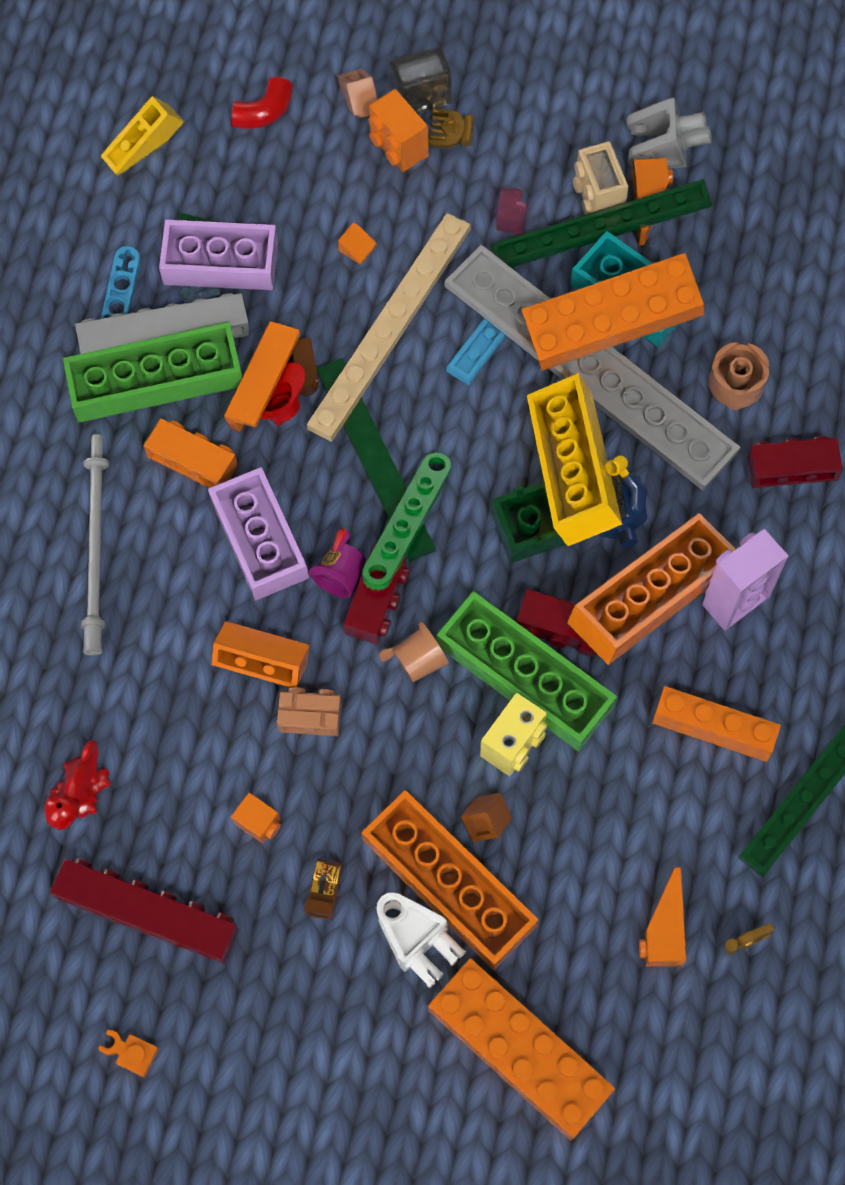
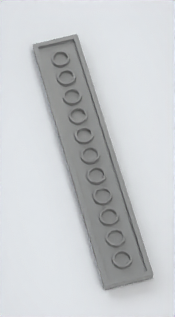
(615, 382)

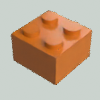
(398, 131)

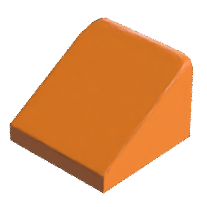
(356, 243)

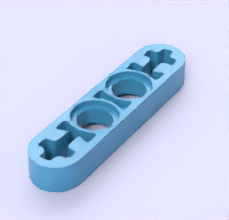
(116, 295)

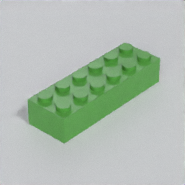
(152, 372)
(519, 662)

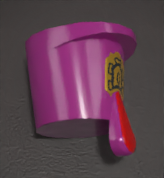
(339, 568)

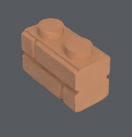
(309, 712)

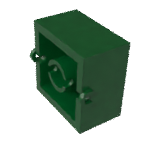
(525, 522)

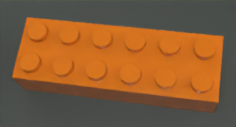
(613, 311)
(649, 589)
(449, 879)
(521, 1049)

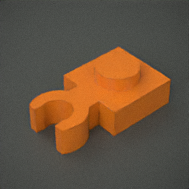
(133, 1054)

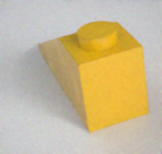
(142, 135)

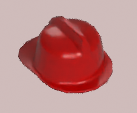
(285, 400)

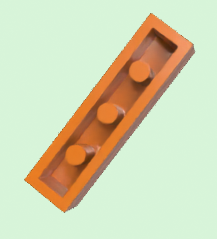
(716, 724)

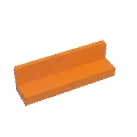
(261, 376)

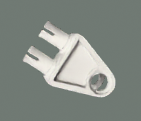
(414, 934)

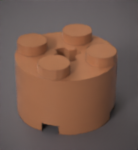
(738, 375)

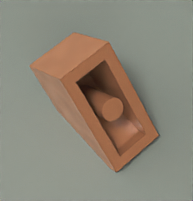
(358, 91)

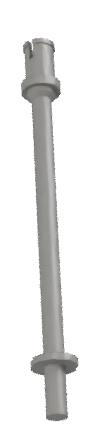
(93, 622)

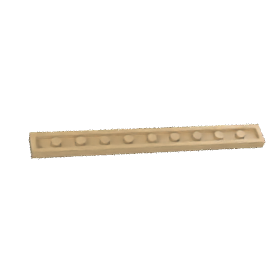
(388, 328)

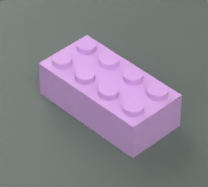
(218, 255)
(258, 533)
(744, 578)

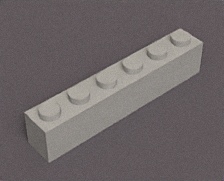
(160, 322)

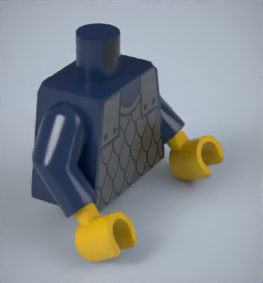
(631, 502)

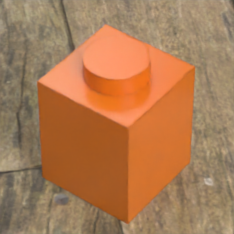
(256, 818)

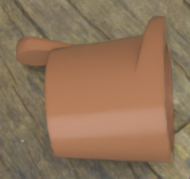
(417, 654)

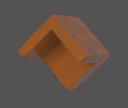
(486, 817)

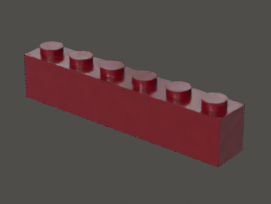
(145, 911)

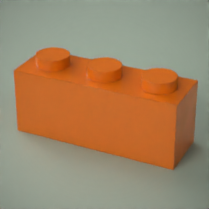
(190, 454)
(260, 654)

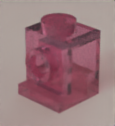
(511, 211)

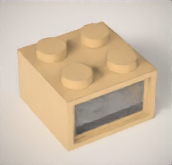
(599, 178)

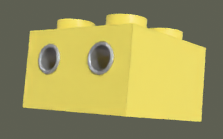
(513, 735)

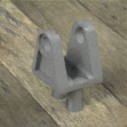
(673, 132)

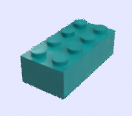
(607, 260)

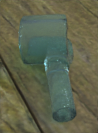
(187, 292)

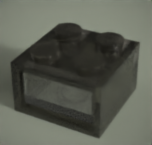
(423, 79)

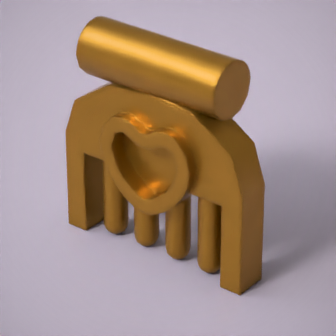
(453, 128)
(748, 939)

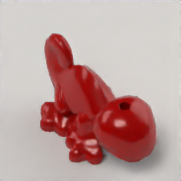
(78, 793)

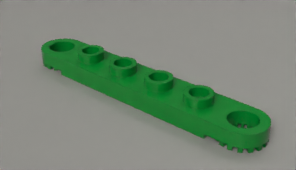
(406, 521)

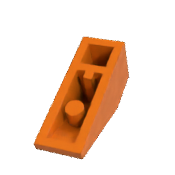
(649, 178)
(665, 934)

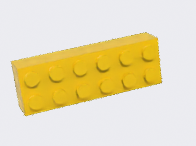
(573, 460)

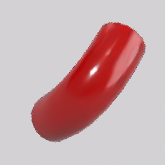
(267, 109)

